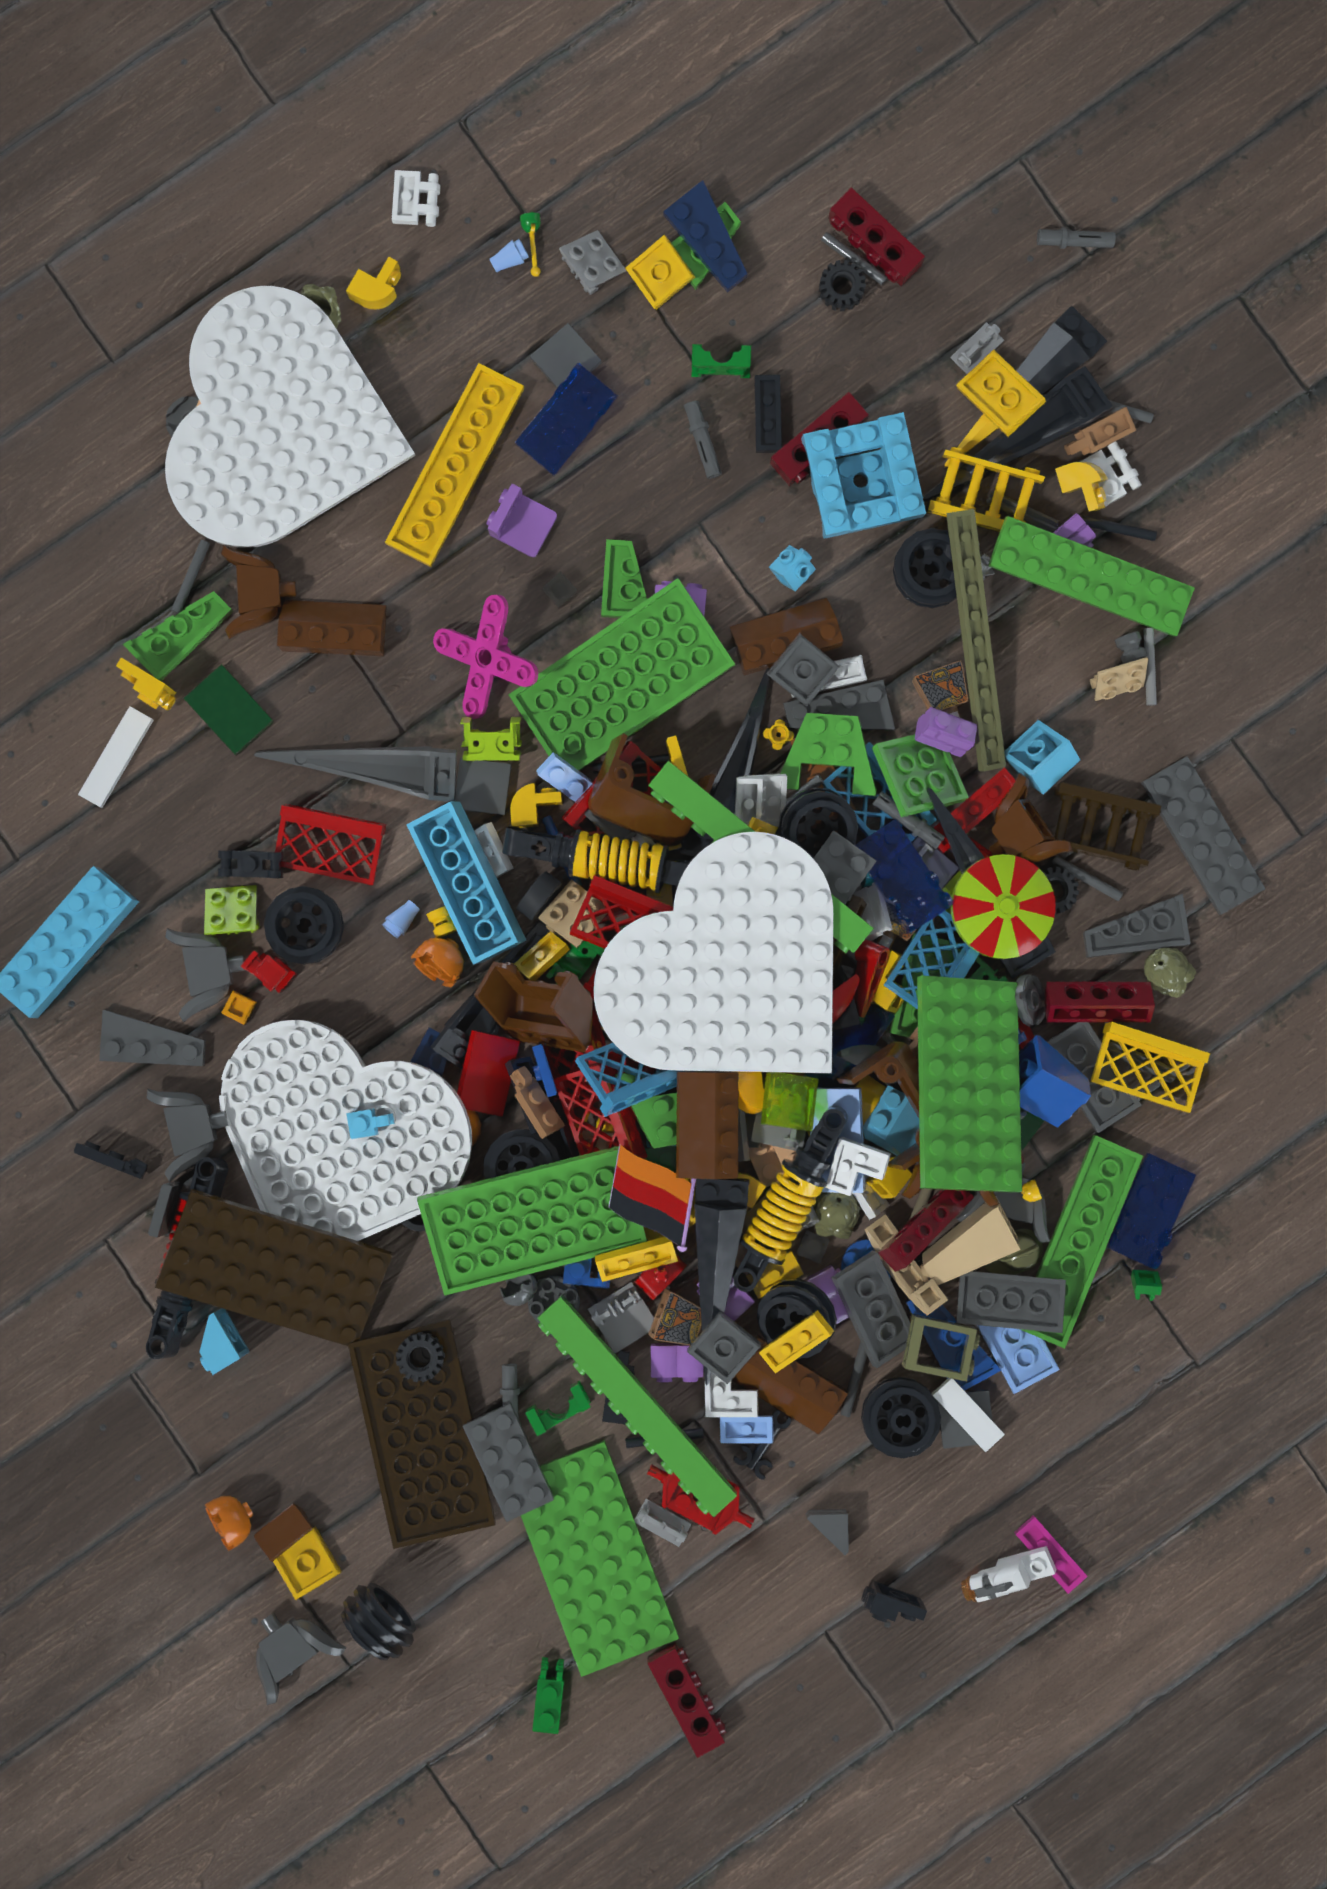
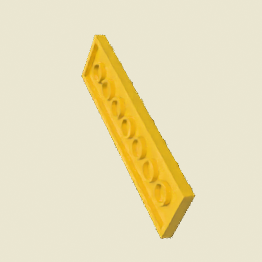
(454, 465)

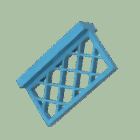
(877, 776)
(957, 969)
(630, 1093)

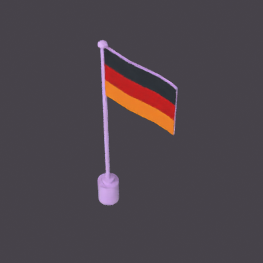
(652, 1196)

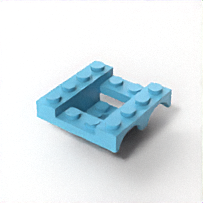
(891, 475)

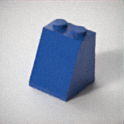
(1050, 1083)

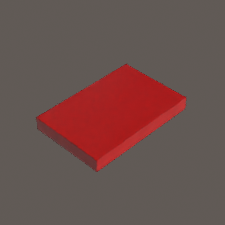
(484, 1074)

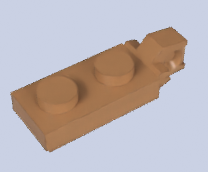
(1102, 433)
(535, 1103)

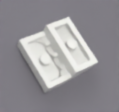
(761, 797)

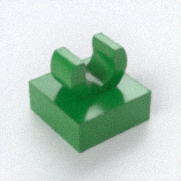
(1146, 1283)

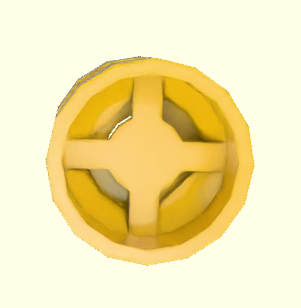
(440, 916)

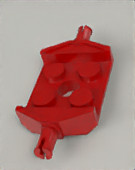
(684, 1504)

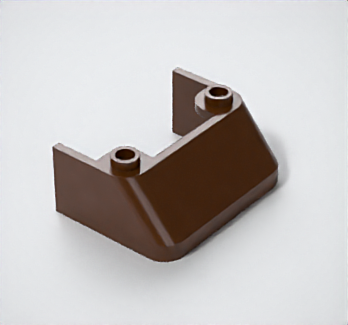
(633, 809)
(890, 1065)

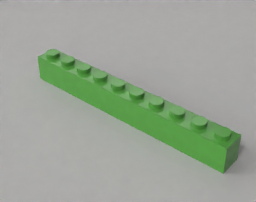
(719, 822)
(637, 1405)

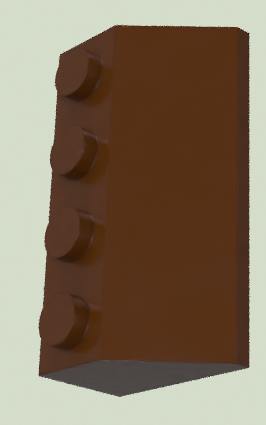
(332, 628)
(766, 638)
(707, 1125)
(793, 1390)

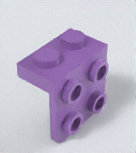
(521, 521)

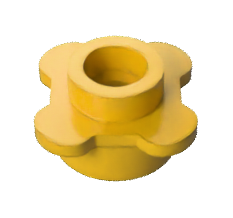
(777, 742)

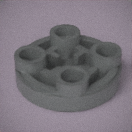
(549, 1291)

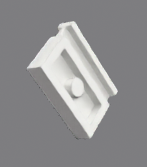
(875, 911)

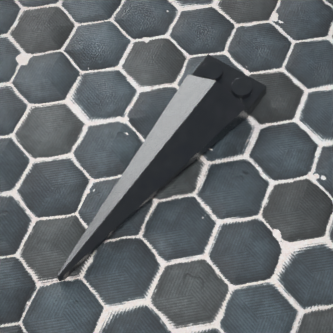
(1067, 409)
(737, 763)
(967, 854)
(455, 1036)
(719, 1225)

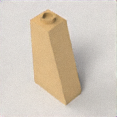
(971, 1244)

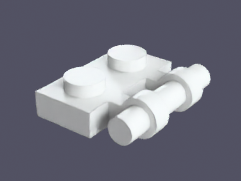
(407, 198)
(1114, 486)

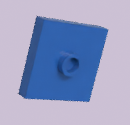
(542, 1071)

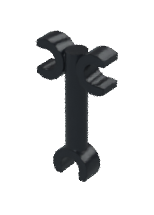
(754, 1460)

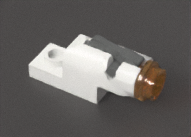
(1009, 1575)

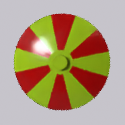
(1003, 906)

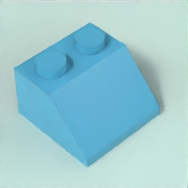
(1041, 756)
(892, 1122)
(221, 1343)

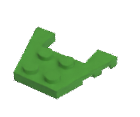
(830, 742)
(656, 1116)

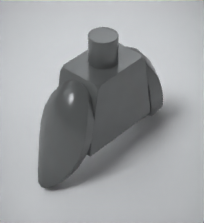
(207, 969)
(190, 1127)
(1016, 1209)
(289, 1648)

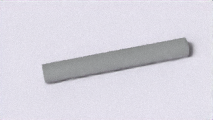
(1150, 679)

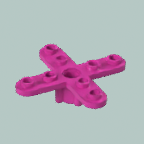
(486, 656)

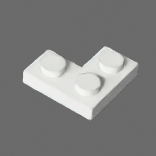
(852, 1159)
(729, 1402)

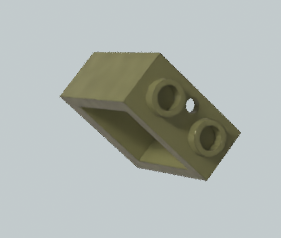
(914, 1340)

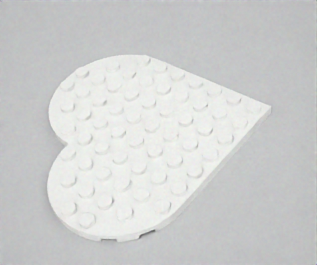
(279, 421)
(733, 970)
(292, 1136)

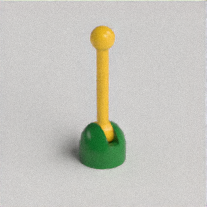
(530, 224)

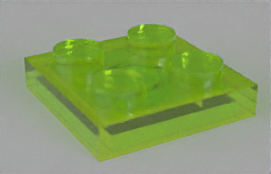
(789, 1101)

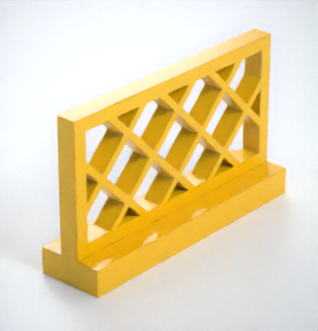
(1156, 1045)

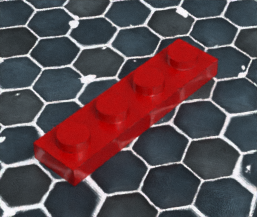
(979, 804)

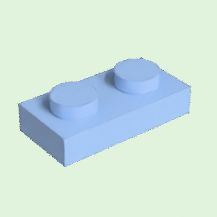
(564, 777)
(747, 1429)

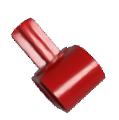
(657, 1279)

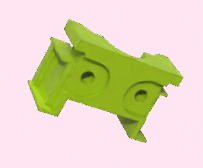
(491, 743)

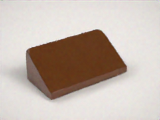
(283, 1531)

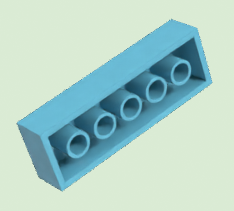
(466, 882)
(65, 942)

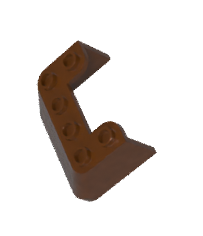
(538, 1010)

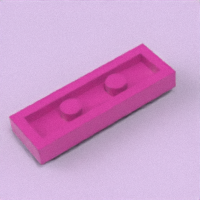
(1035, 1536)

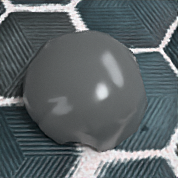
(519, 1290)

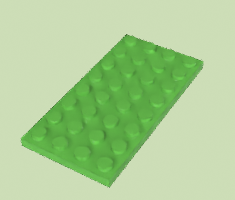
(623, 677)
(969, 1085)
(525, 1222)
(597, 1563)

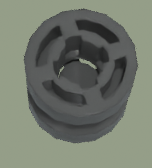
(1130, 646)

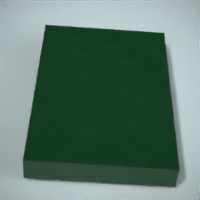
(228, 710)

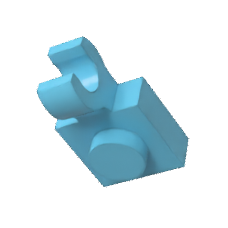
(366, 1123)

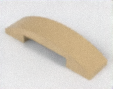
(914, 1284)

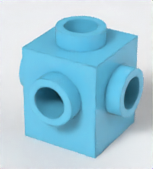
(792, 567)

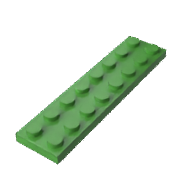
(1091, 576)
(1087, 1226)

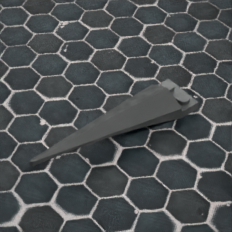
(411, 770)

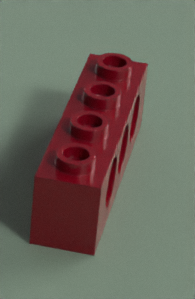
(852, 206)
(784, 461)
(1099, 1001)
(924, 1227)
(702, 1738)

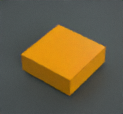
(239, 1007)

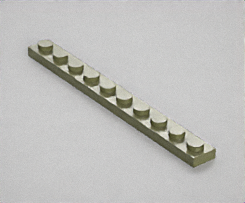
(976, 639)

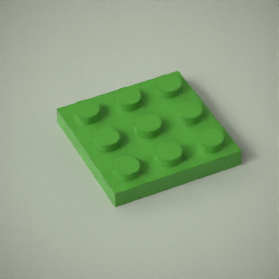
(912, 768)

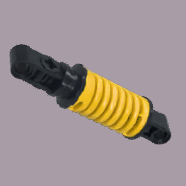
(589, 857)
(788, 1201)

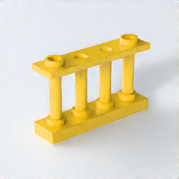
(991, 519)

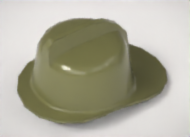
(1022, 1260)

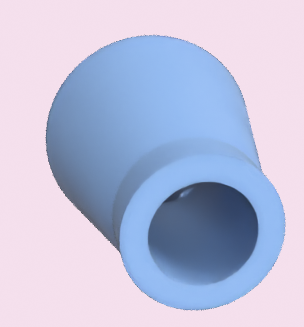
(509, 256)
(400, 919)

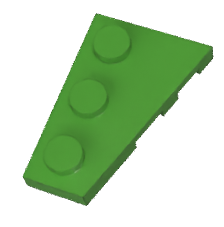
(699, 270)
(622, 580)

